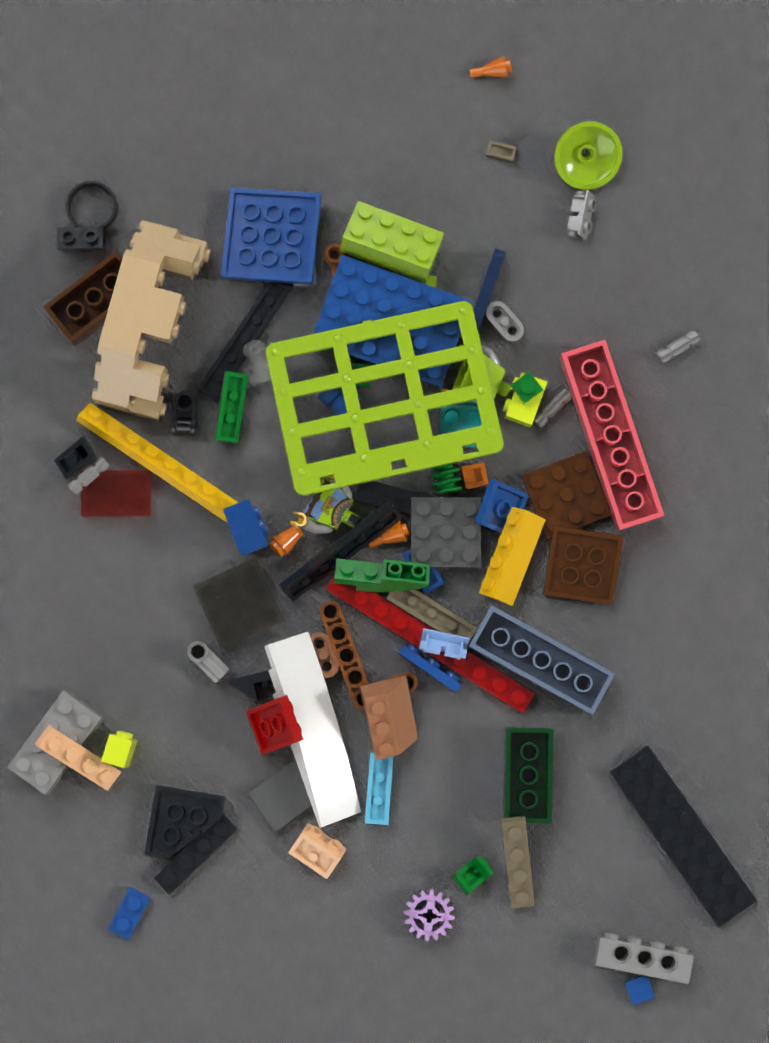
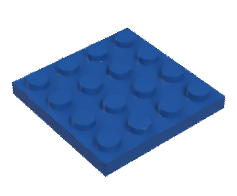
(271, 236)

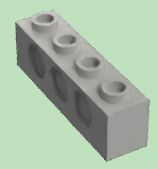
(678, 971)

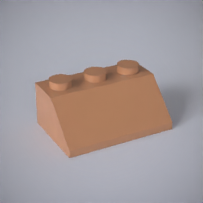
(389, 716)

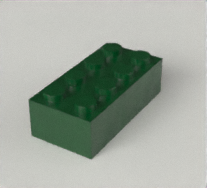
(528, 774)

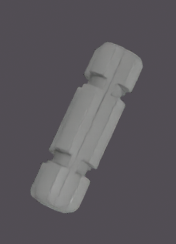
(678, 346)
(552, 408)
(88, 475)

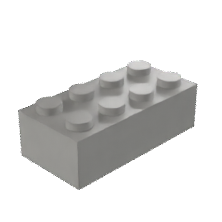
(71, 718)

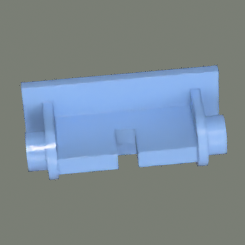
(436, 641)

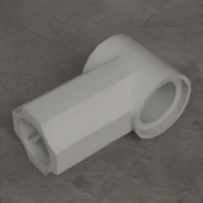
(209, 662)

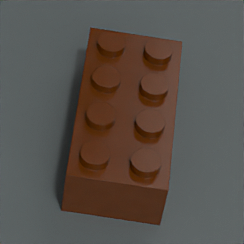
(85, 303)

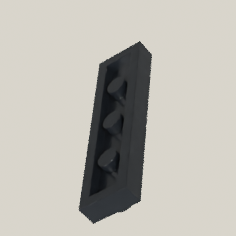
(194, 855)

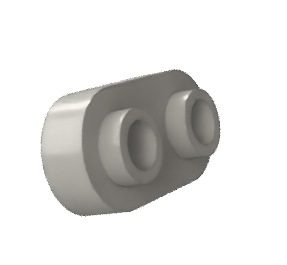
(506, 321)

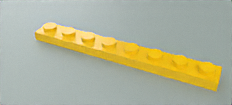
(155, 460)

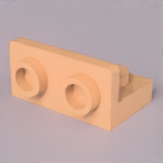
(317, 850)

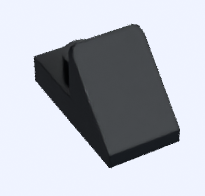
(76, 458)
(247, 683)

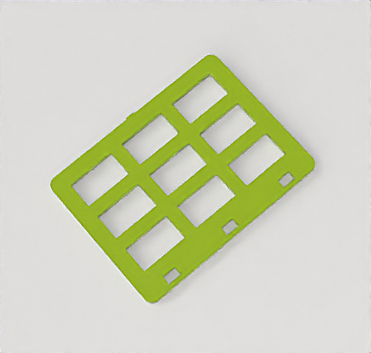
(419, 454)

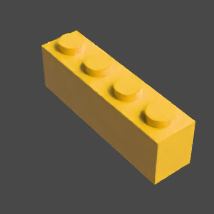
(512, 556)

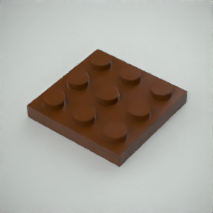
(566, 493)
(583, 565)

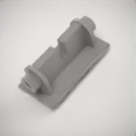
(584, 205)

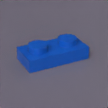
(129, 913)

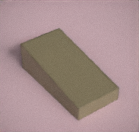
(502, 151)

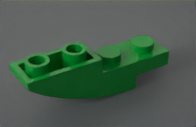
(385, 577)

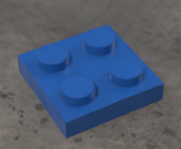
(497, 505)

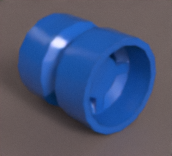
(334, 399)

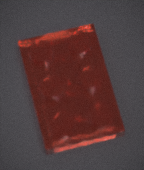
(118, 494)

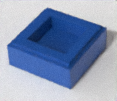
(639, 989)

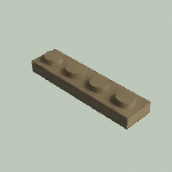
(432, 613)
(518, 862)

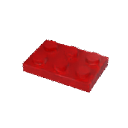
(274, 724)

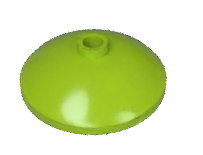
(597, 165)

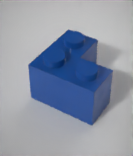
(245, 528)

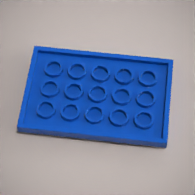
(371, 293)

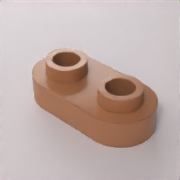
(325, 654)

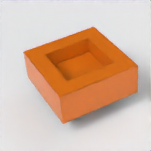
(474, 476)

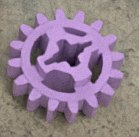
(428, 925)

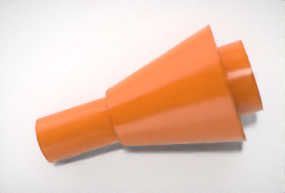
(497, 68)
(397, 533)

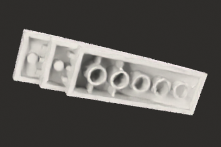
(322, 752)

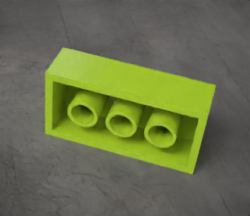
(391, 242)

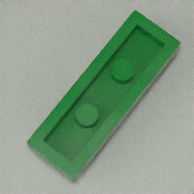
(231, 407)

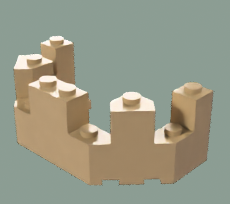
(142, 311)

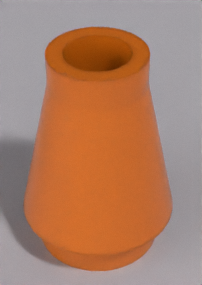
(284, 541)

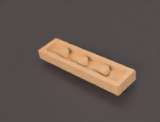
(77, 757)

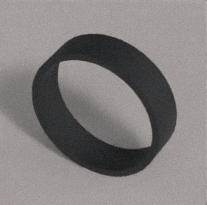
(77, 188)

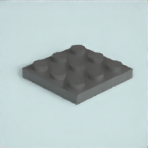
(446, 532)

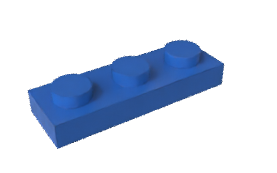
(431, 667)

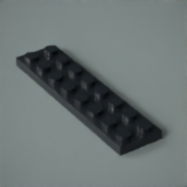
(683, 836)

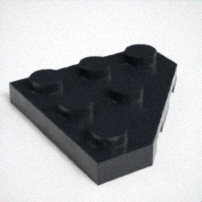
(180, 818)

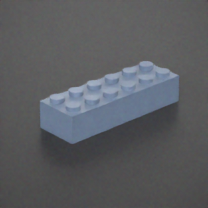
(541, 660)

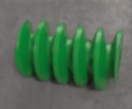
(446, 479)

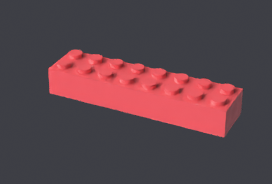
(611, 435)

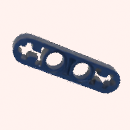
(488, 286)

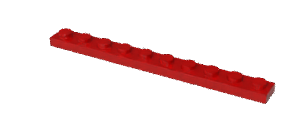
(411, 630)

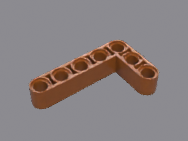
(347, 643)

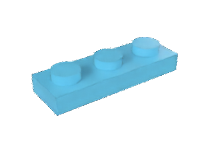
(378, 790)

